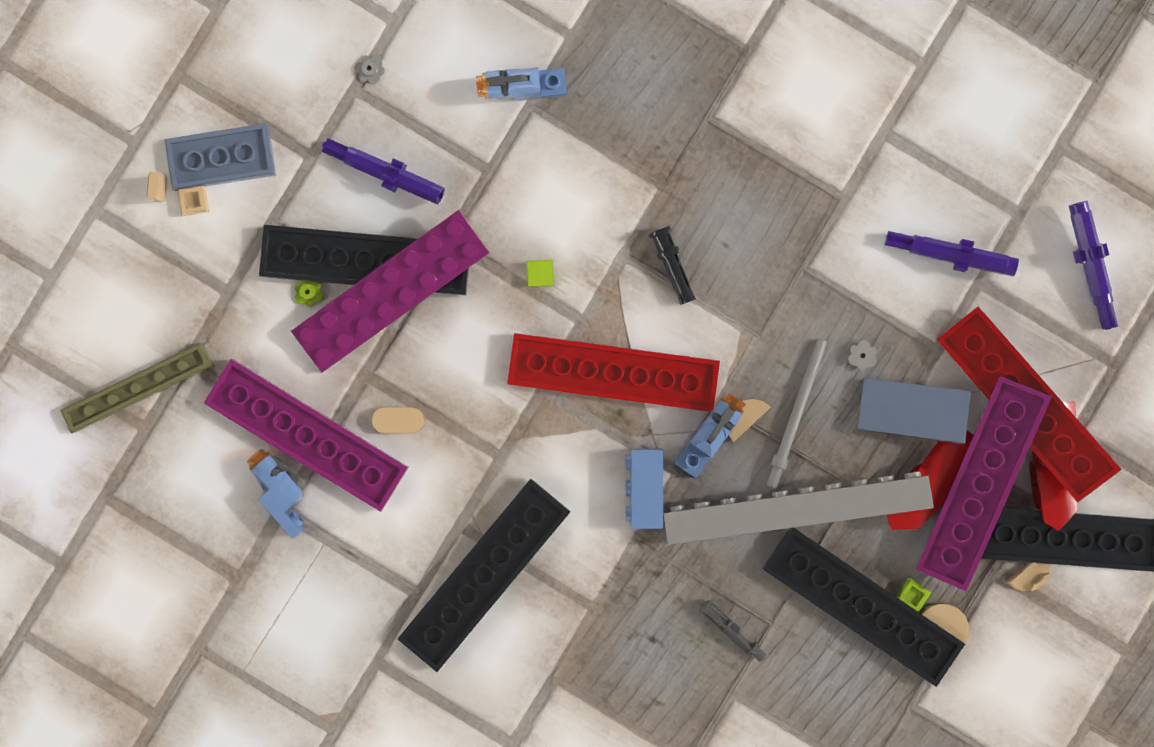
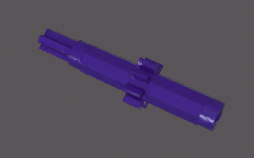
(391, 174)
(961, 254)
(1092, 255)

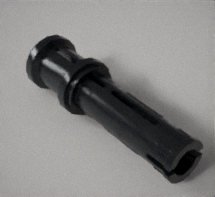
(669, 254)

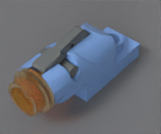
(522, 84)
(710, 435)
(282, 490)

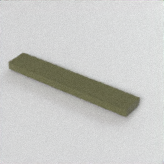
(136, 388)

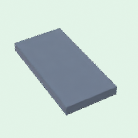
(220, 157)
(914, 410)

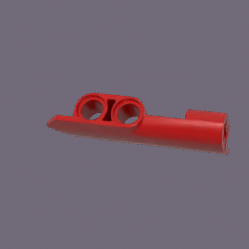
(941, 467)
(1048, 493)

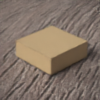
(156, 186)
(193, 200)

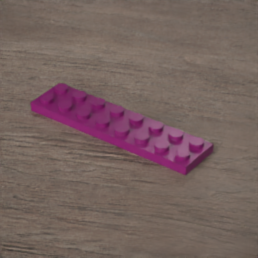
(390, 291)
(306, 435)
(983, 482)

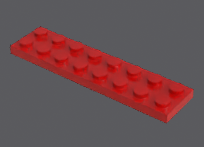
(613, 372)
(1060, 438)

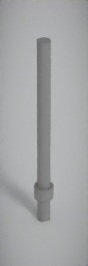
(780, 461)

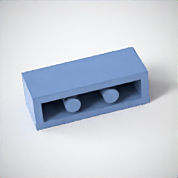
(645, 488)

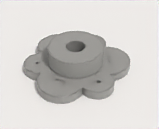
(372, 75)
(869, 353)

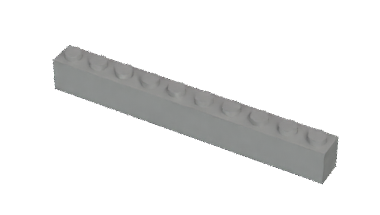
(798, 510)

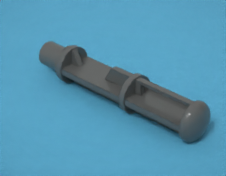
(732, 630)

